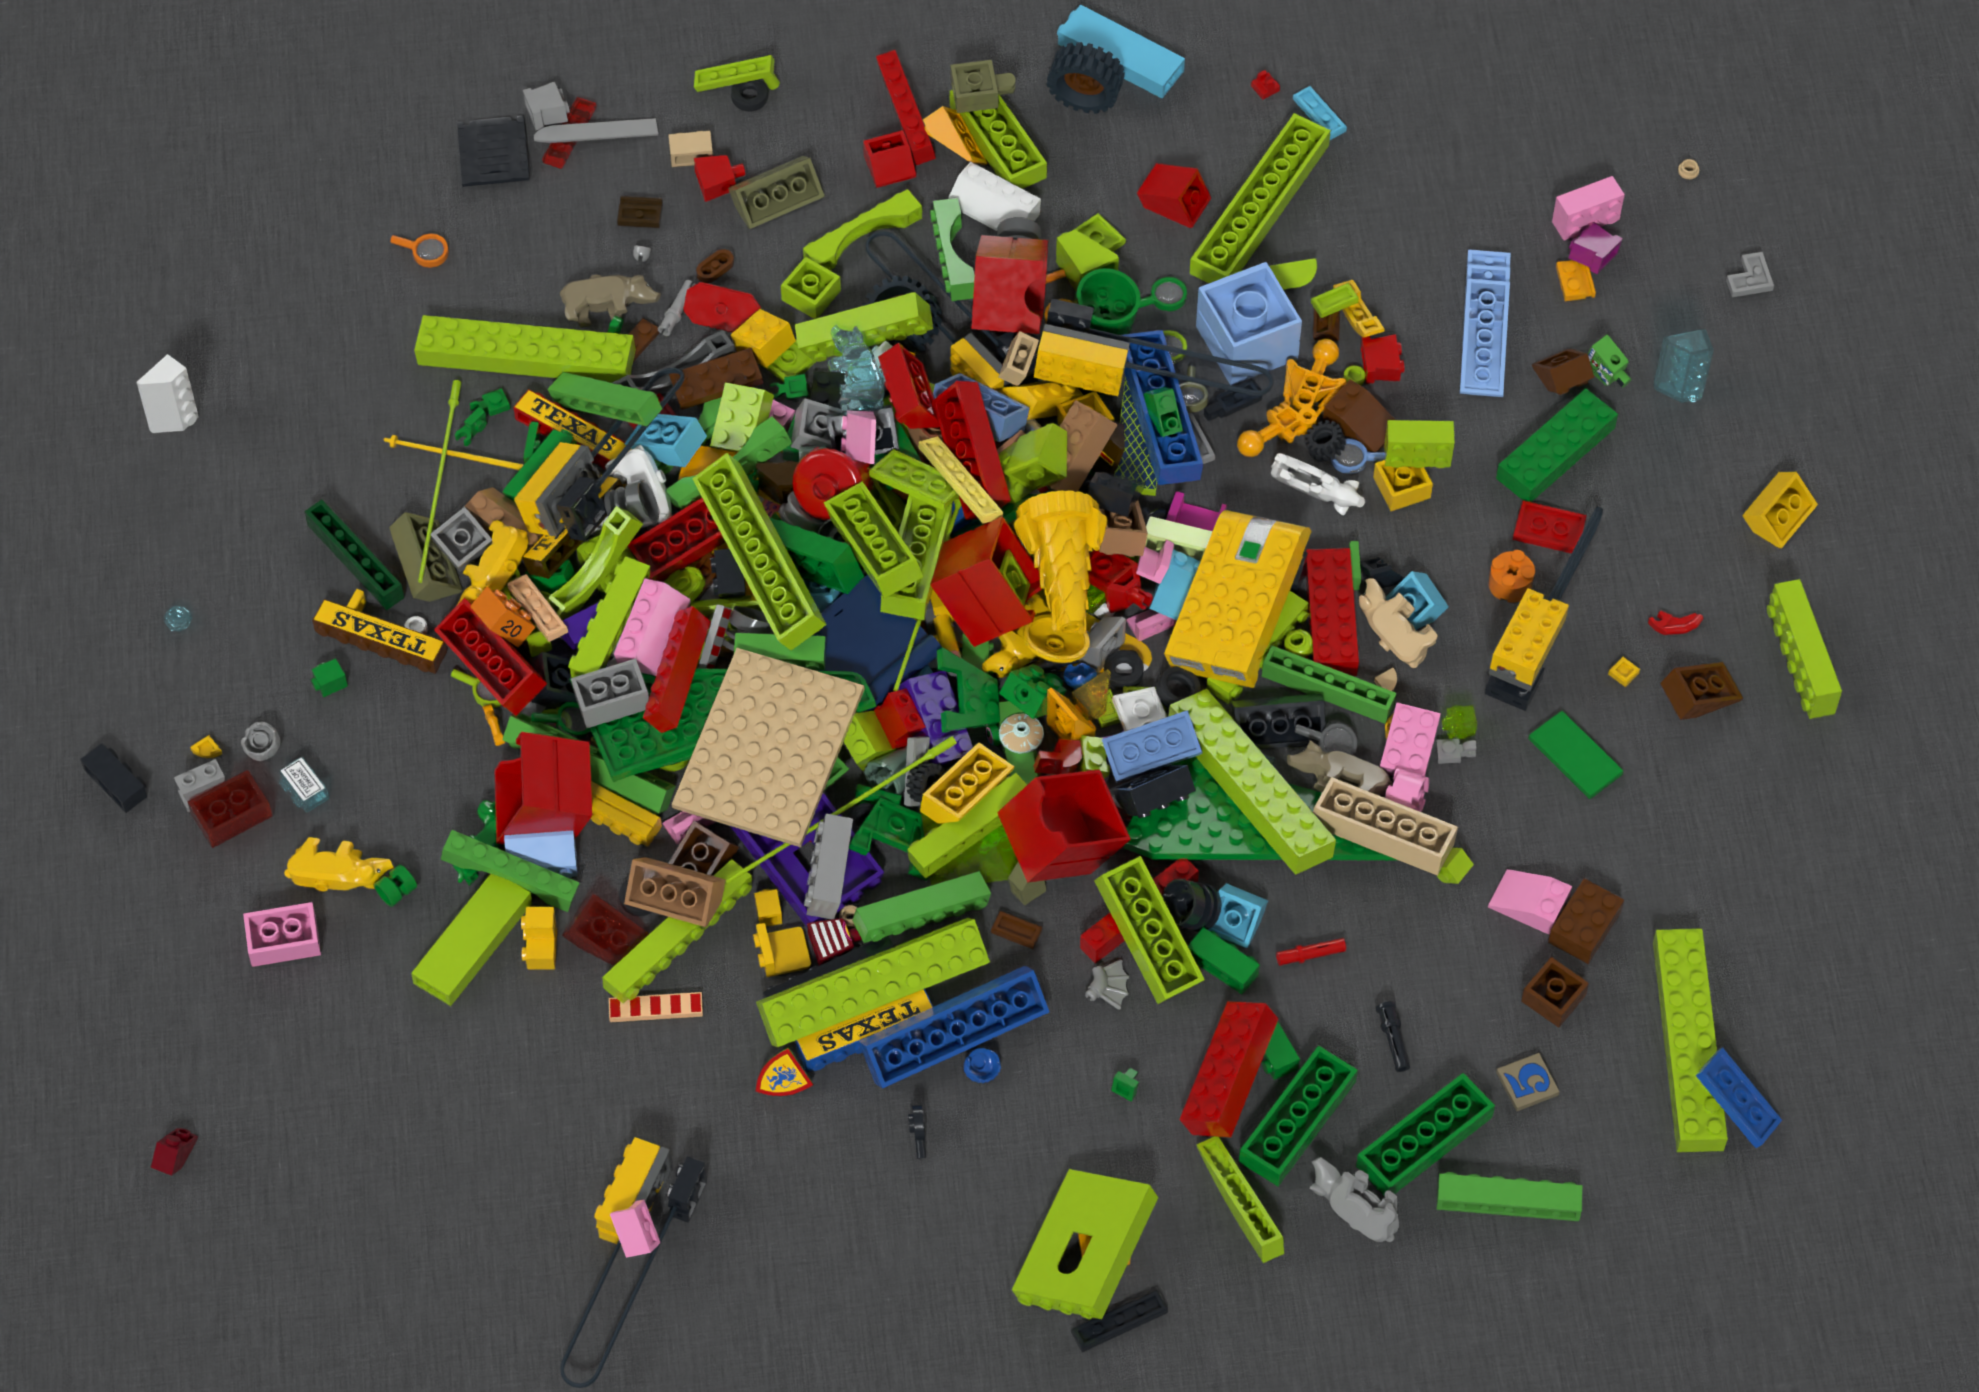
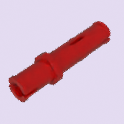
(1300, 953)

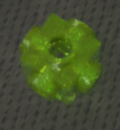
(1460, 722)

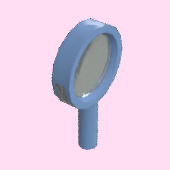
(1354, 457)

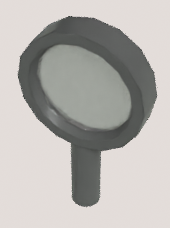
(1333, 738)

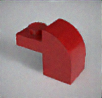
(1062, 760)

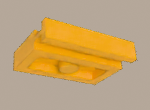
(1575, 280)

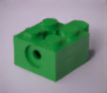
(1034, 686)

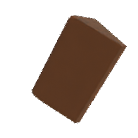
(1326, 327)

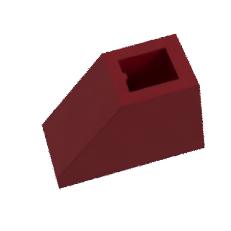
(173, 1151)

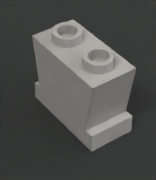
(546, 105)
(199, 781)

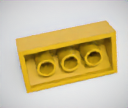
(964, 785)

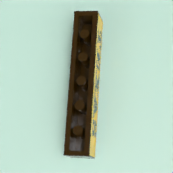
(553, 551)

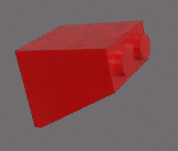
(1175, 193)

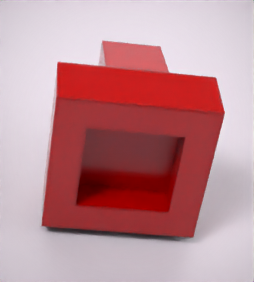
(1265, 85)

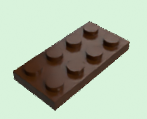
(707, 380)

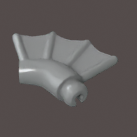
(1109, 984)

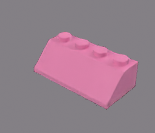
(649, 625)

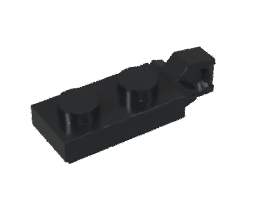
(1231, 402)

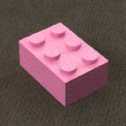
(1590, 204)
(1410, 740)
(282, 934)

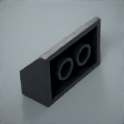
(885, 429)
(1154, 790)

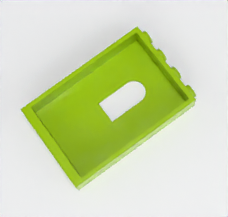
(1095, 1206)

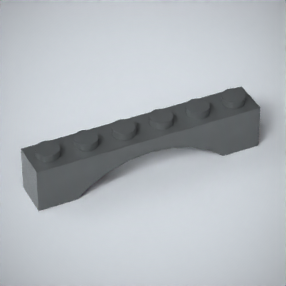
(709, 349)

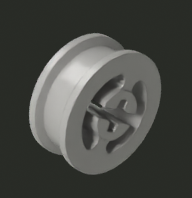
(795, 515)

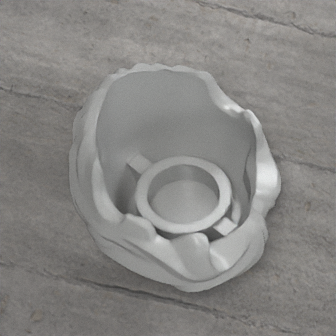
(260, 741)

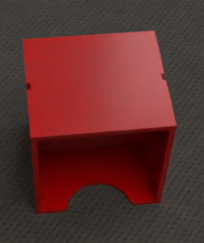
(1009, 284)
(975, 589)
(544, 787)
(1063, 825)

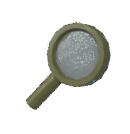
(1194, 394)

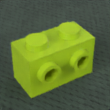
(1093, 756)

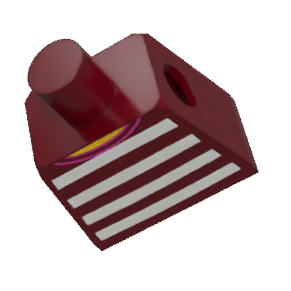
(831, 939)

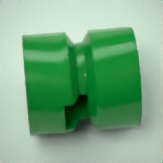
(387, 887)

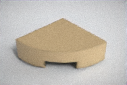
(1387, 679)

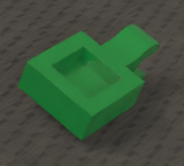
(473, 424)

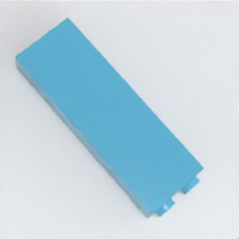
(1143, 60)

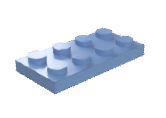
(1152, 746)

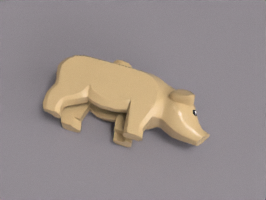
(1391, 625)

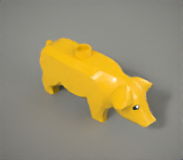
(497, 561)
(1014, 651)
(334, 870)

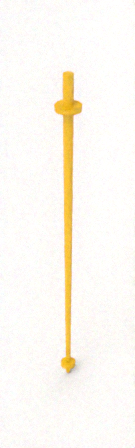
(394, 441)

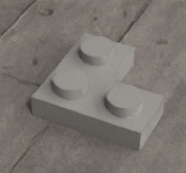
(1754, 280)

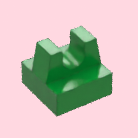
(1125, 1084)

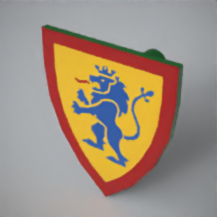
(782, 1076)

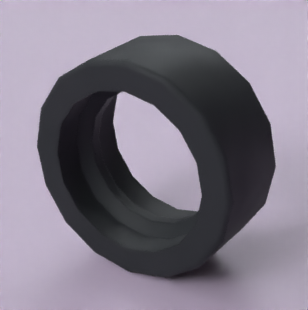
(1179, 674)

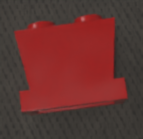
(1381, 358)
(899, 718)

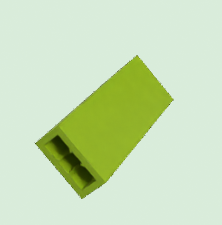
(471, 938)

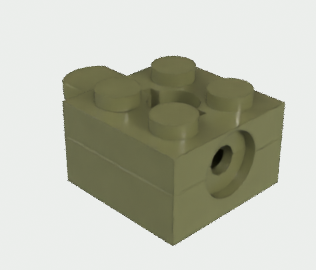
(978, 77)

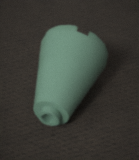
(885, 767)

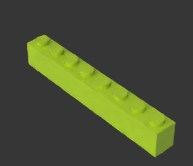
(668, 941)

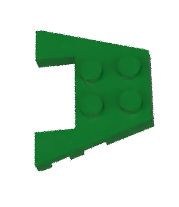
(976, 694)
(892, 826)

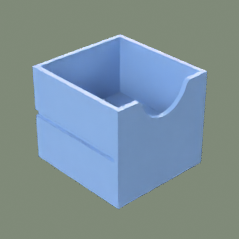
(1248, 322)

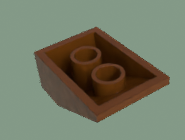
(1359, 415)
(1700, 689)
(703, 850)

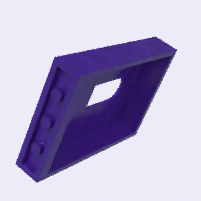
(791, 876)

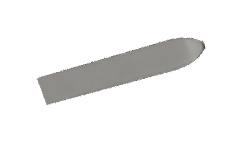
(597, 131)

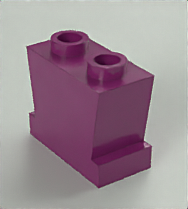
(1594, 248)

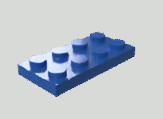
(1739, 1098)

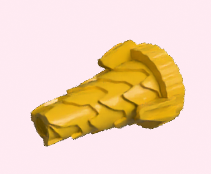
(1059, 534)

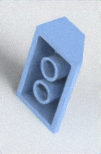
(548, 849)

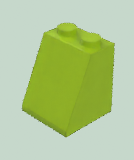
(1082, 255)
(1039, 457)
(866, 739)

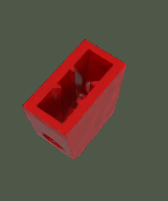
(716, 175)

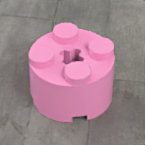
(1408, 789)

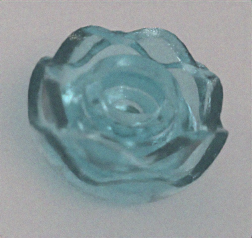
(180, 623)

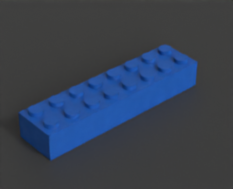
(1176, 455)
(954, 1026)

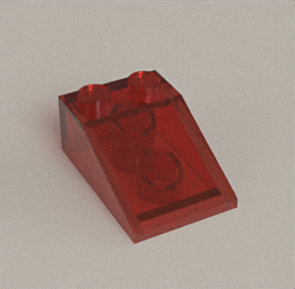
(603, 931)

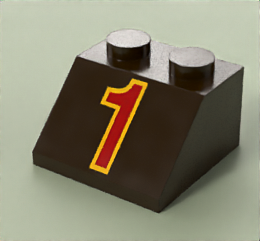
(1112, 452)

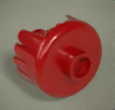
(825, 475)

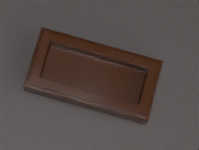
(1016, 930)

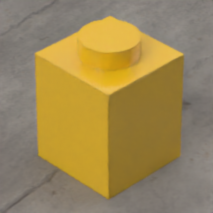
(768, 907)

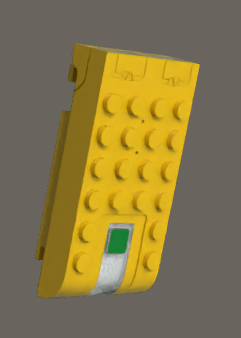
(1236, 597)

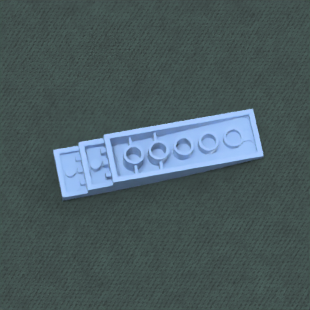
(1485, 323)

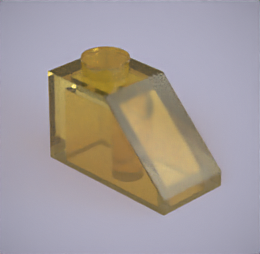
(1093, 696)

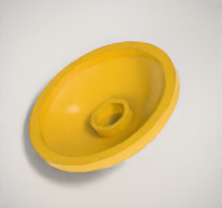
(1052, 646)

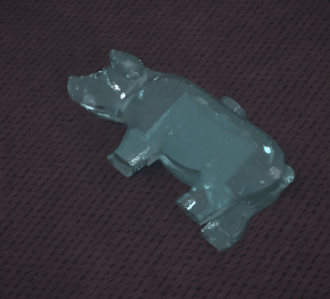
(862, 375)

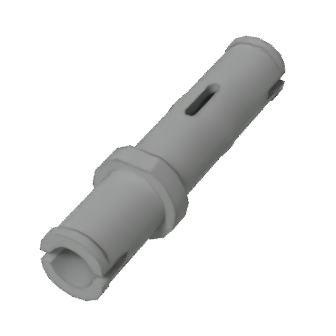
(673, 314)

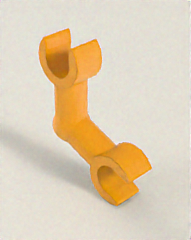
(494, 725)

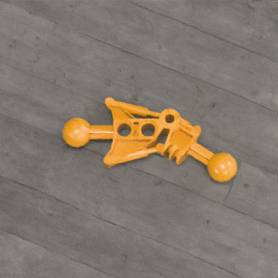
(1300, 417)

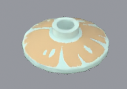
(1017, 740)

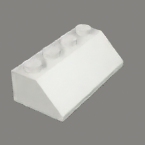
(992, 198)
(167, 397)

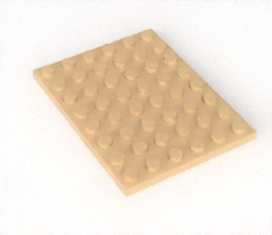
(768, 747)

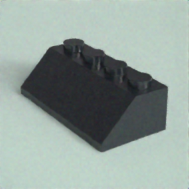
(1274, 719)

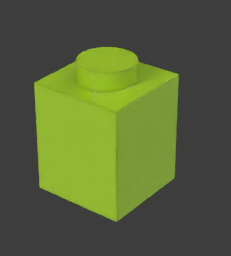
(1455, 866)

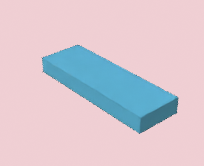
(1319, 111)

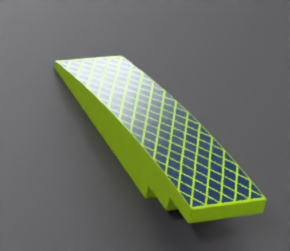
(1135, 459)

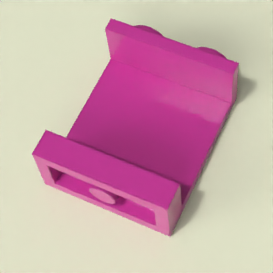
(1192, 515)

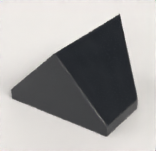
(1380, 571)

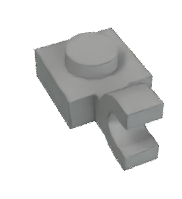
(1451, 750)

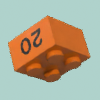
(503, 616)

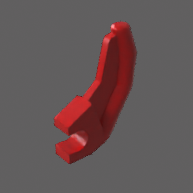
(1673, 625)

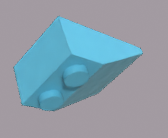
(671, 439)
(1173, 589)

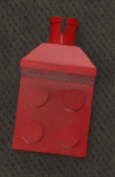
(1119, 581)

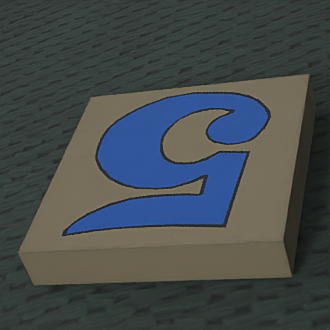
(1527, 1082)

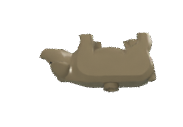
(604, 294)
(1341, 767)

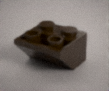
(776, 479)

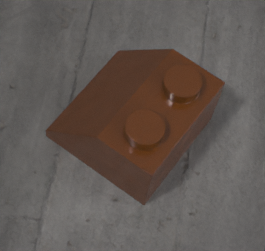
(1564, 371)

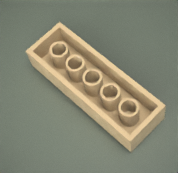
(1385, 826)

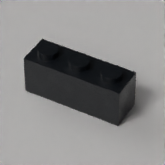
(114, 777)

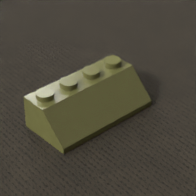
(776, 192)
(439, 574)

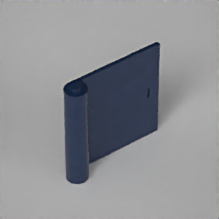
(873, 641)

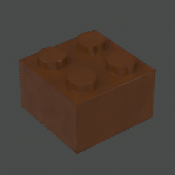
(1555, 992)

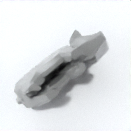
(1355, 1203)

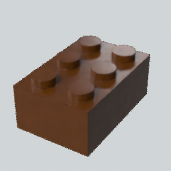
(1586, 921)

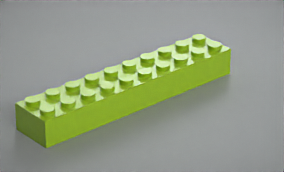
(1260, 200)
(523, 349)
(759, 552)
(1256, 785)
(872, 982)
(1688, 1038)

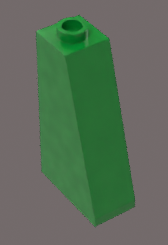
(536, 461)

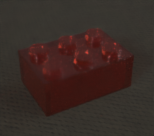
(230, 808)

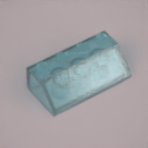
(1684, 365)

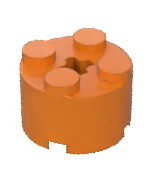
(1511, 575)

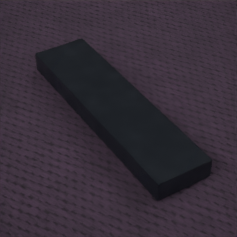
(1119, 1321)

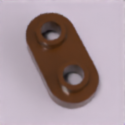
(714, 267)

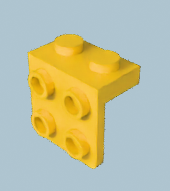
(781, 950)

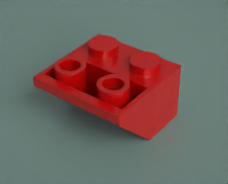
(889, 159)

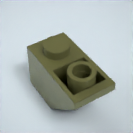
(1021, 889)

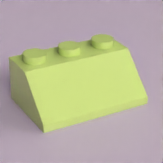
(1186, 539)

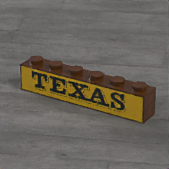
(379, 636)

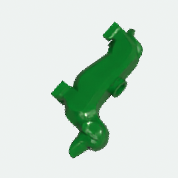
(487, 814)

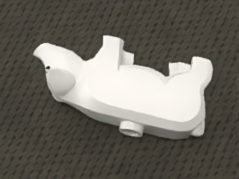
(641, 466)
(1316, 483)

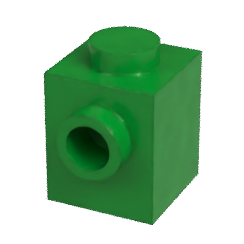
(328, 678)

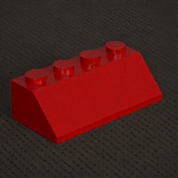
(908, 388)

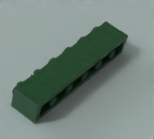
(354, 554)

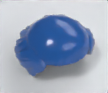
(1078, 675)
(982, 1065)

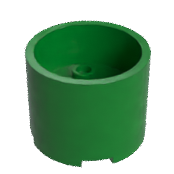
(1113, 299)

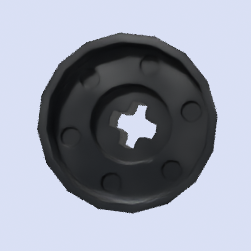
(1192, 904)

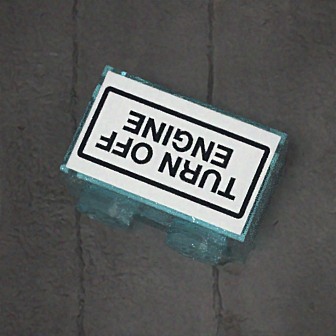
(303, 785)

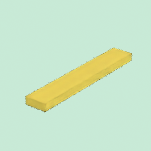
(960, 479)

